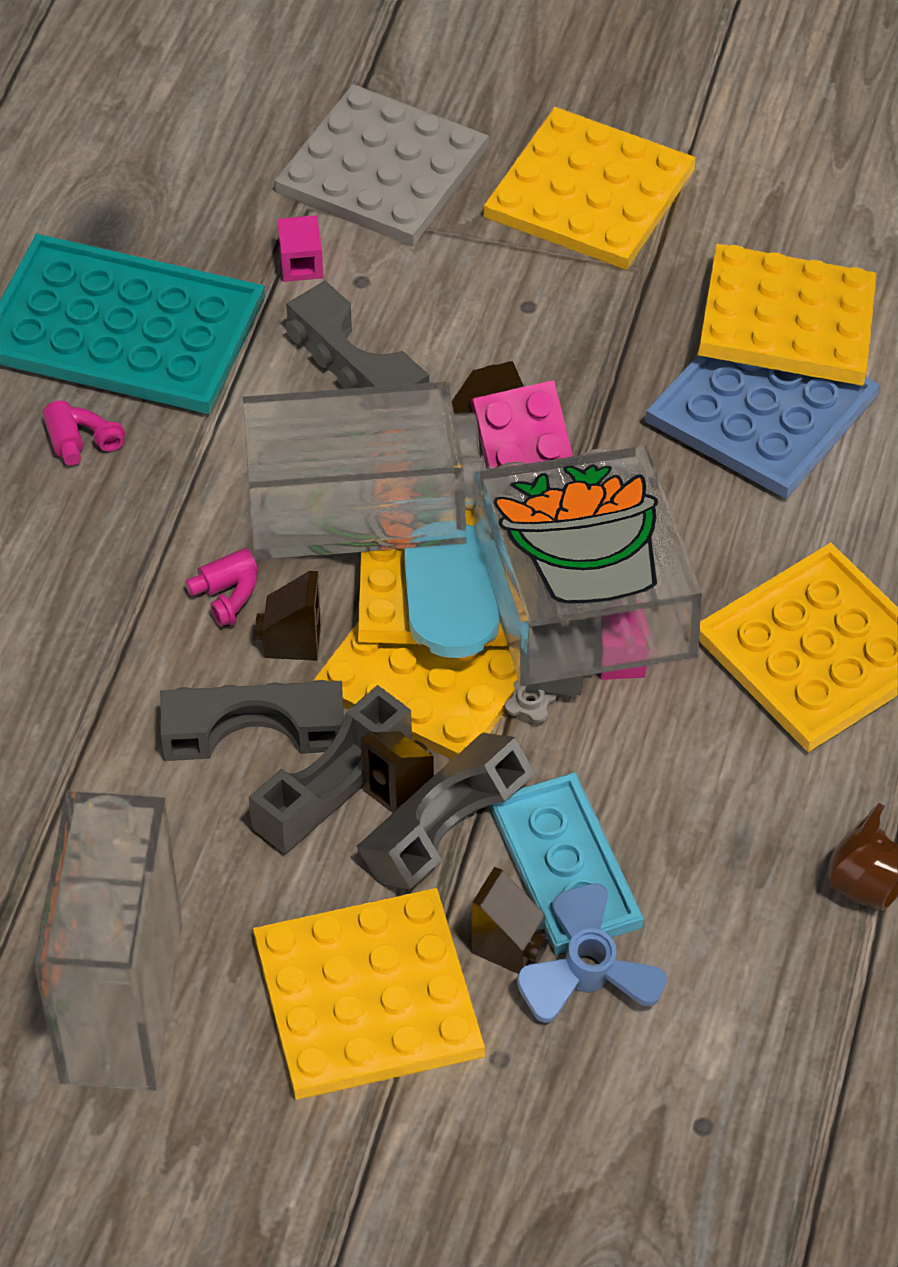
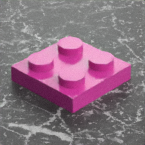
(522, 425)

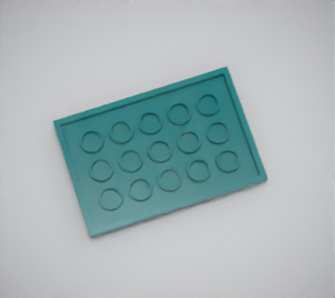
(125, 322)

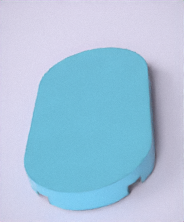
(450, 598)

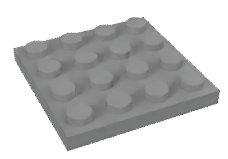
(382, 164)

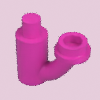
(65, 436)
(222, 574)

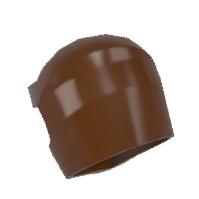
(866, 864)

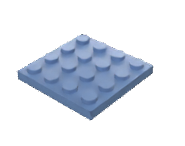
(759, 418)

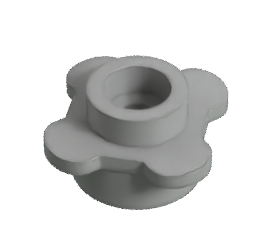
(529, 711)

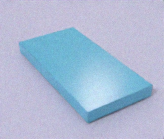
(562, 848)

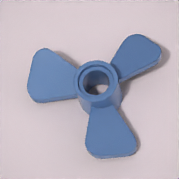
(551, 983)

